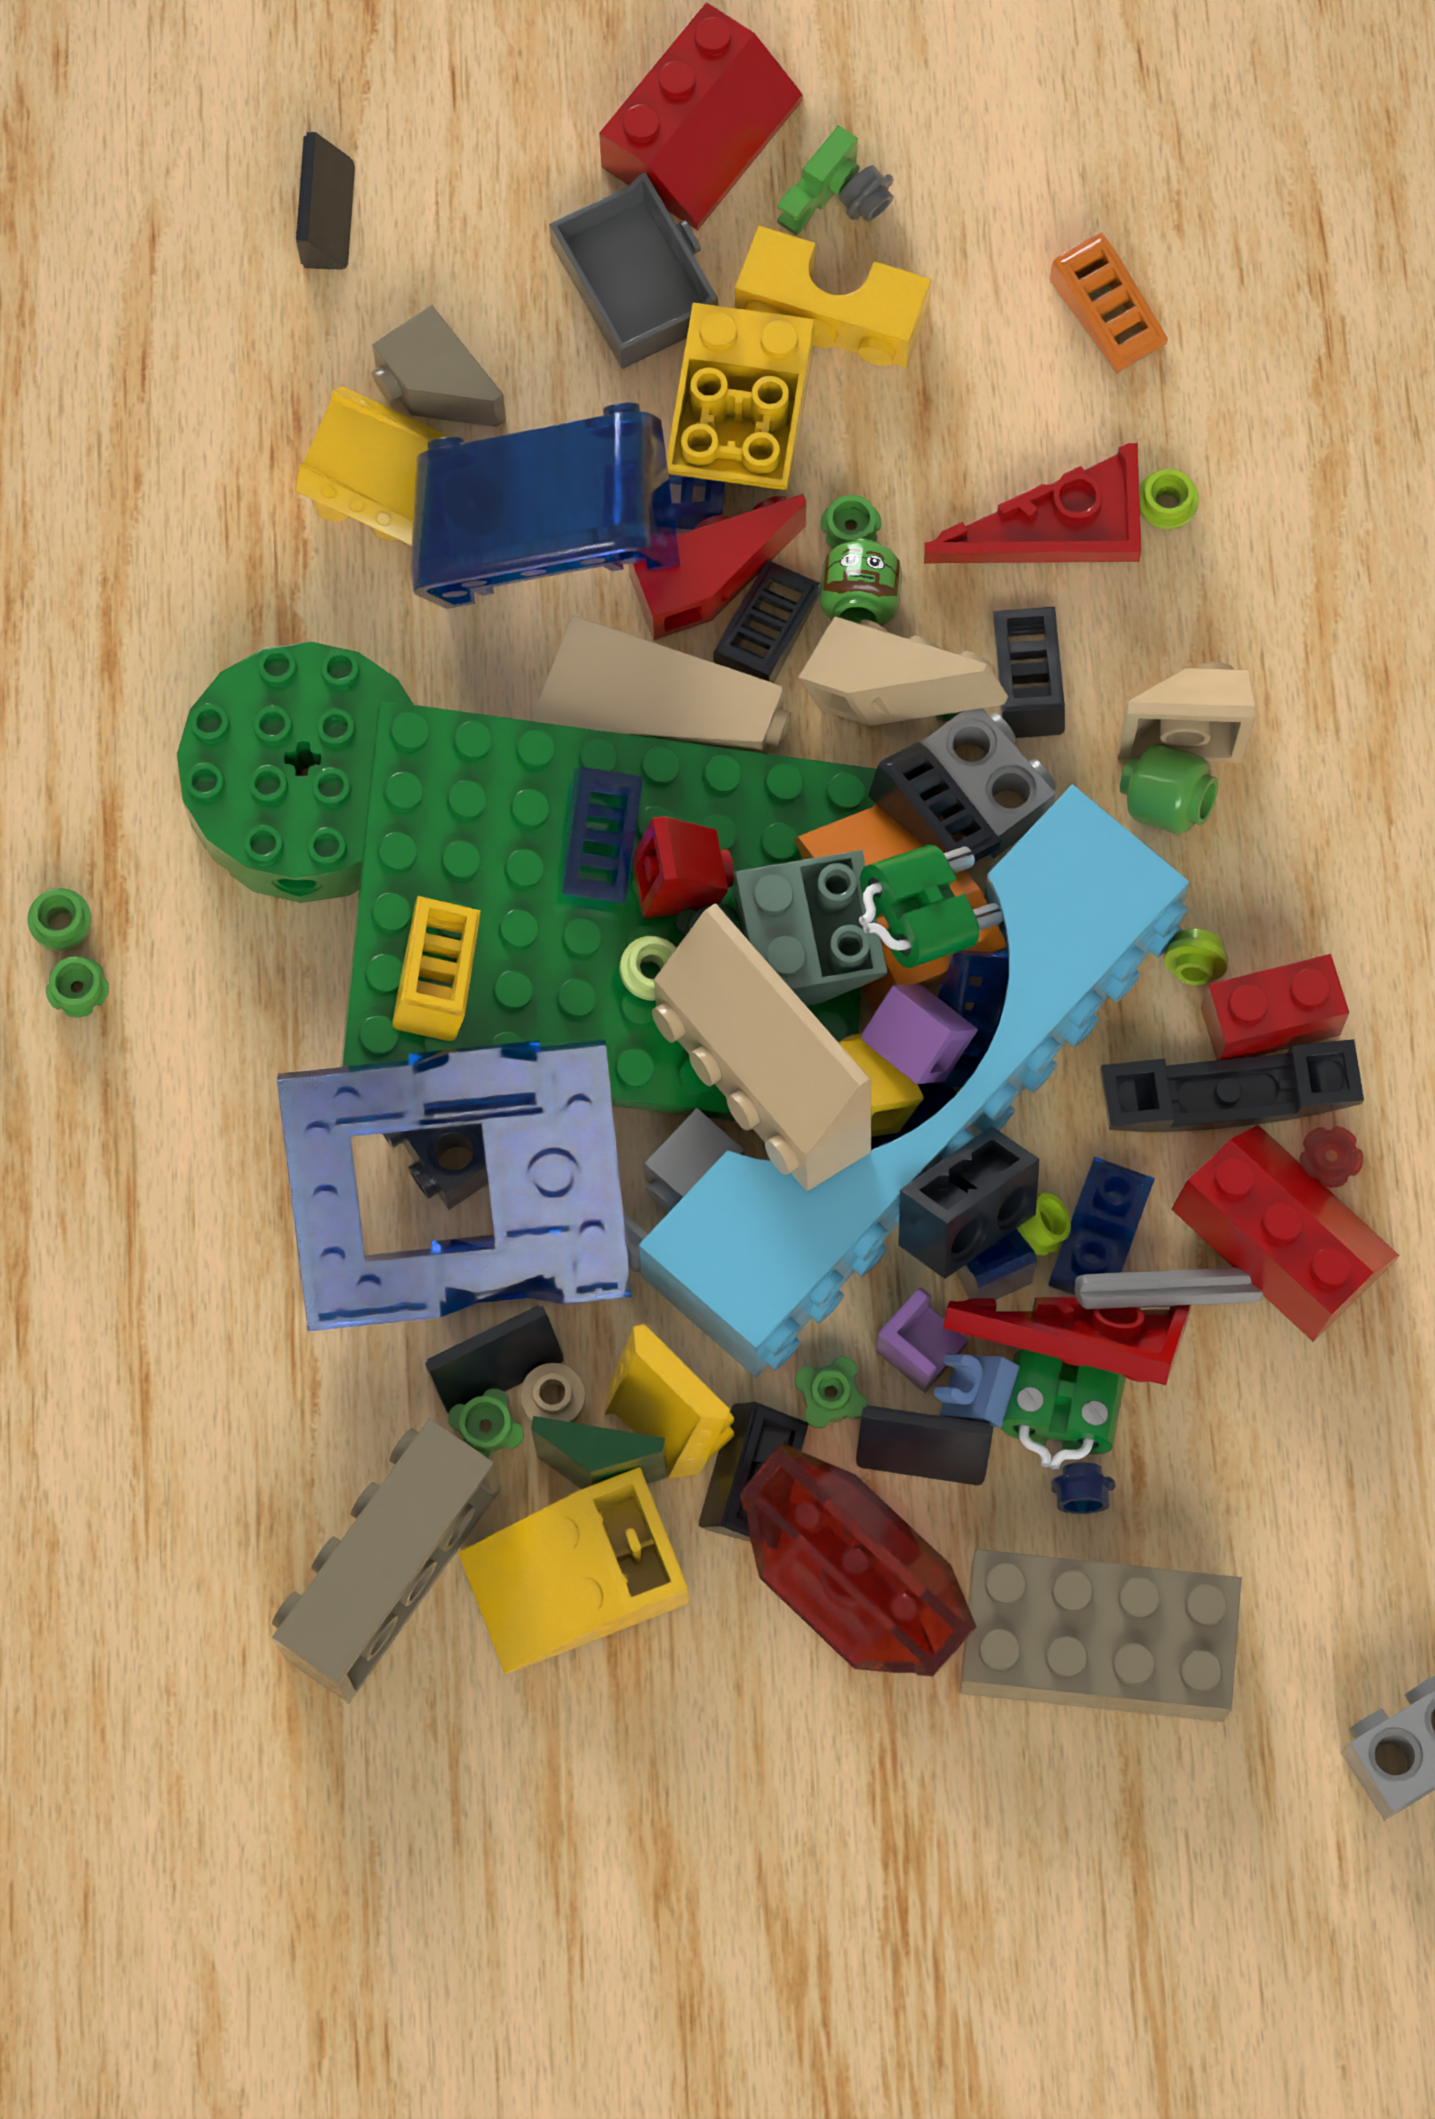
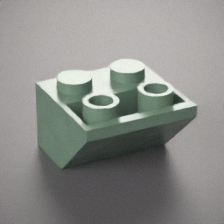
(809, 925)

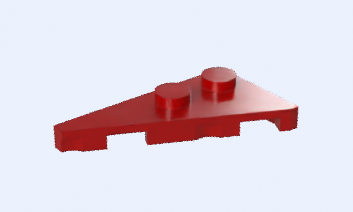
(1076, 519)
(1112, 1339)

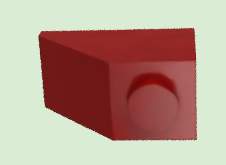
(680, 868)

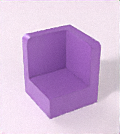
(918, 1033)
(917, 1342)

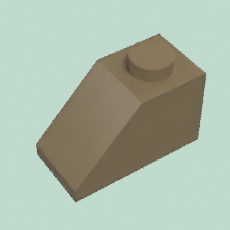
(435, 373)

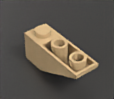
(890, 679)

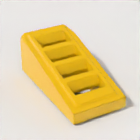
(430, 1007)

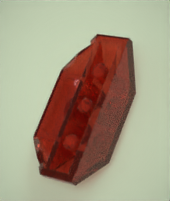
(853, 1567)

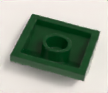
(596, 1453)

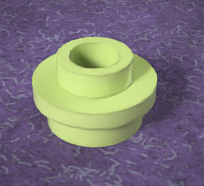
(641, 950)

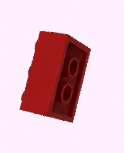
(700, 116)
(1283, 1230)

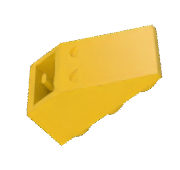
(740, 396)
(575, 1572)

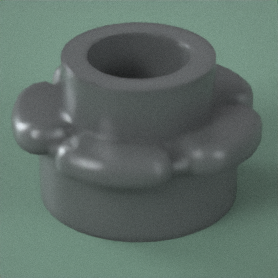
(867, 194)

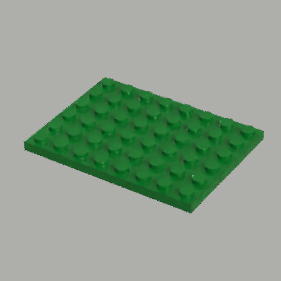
(480, 821)

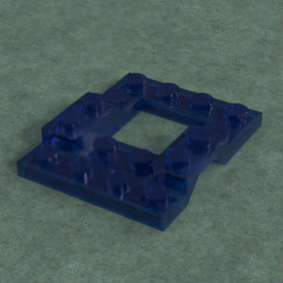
(547, 1175)

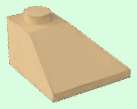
(1195, 711)

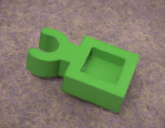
(821, 178)

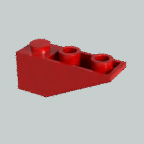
(715, 564)

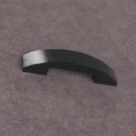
(1232, 1091)

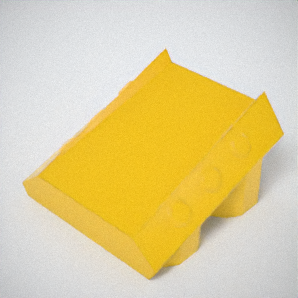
(365, 465)
(668, 1401)

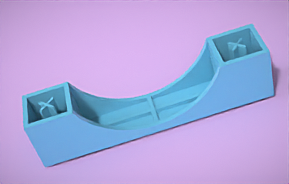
(762, 1255)

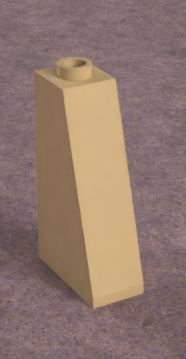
(652, 691)

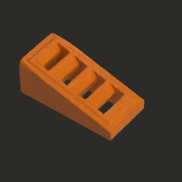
(1100, 254)

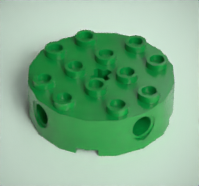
(243, 757)

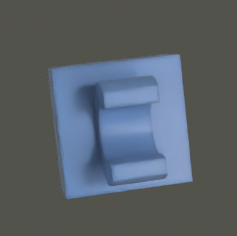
(977, 1388)

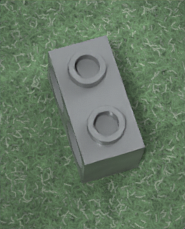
(998, 771)
(1411, 1732)

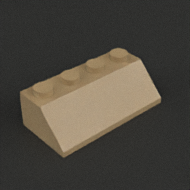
(764, 1052)

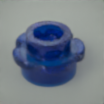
(1082, 1488)

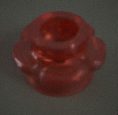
(1336, 1172)

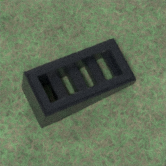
(767, 668)
(1033, 709)
(918, 790)

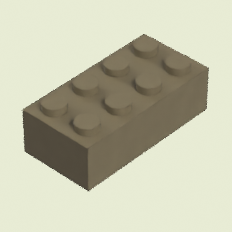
(386, 1559)
(1101, 1635)

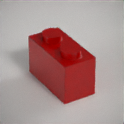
(1275, 1009)

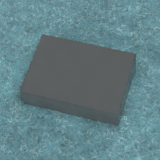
(633, 269)

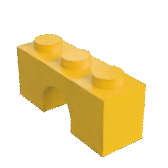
(874, 321)

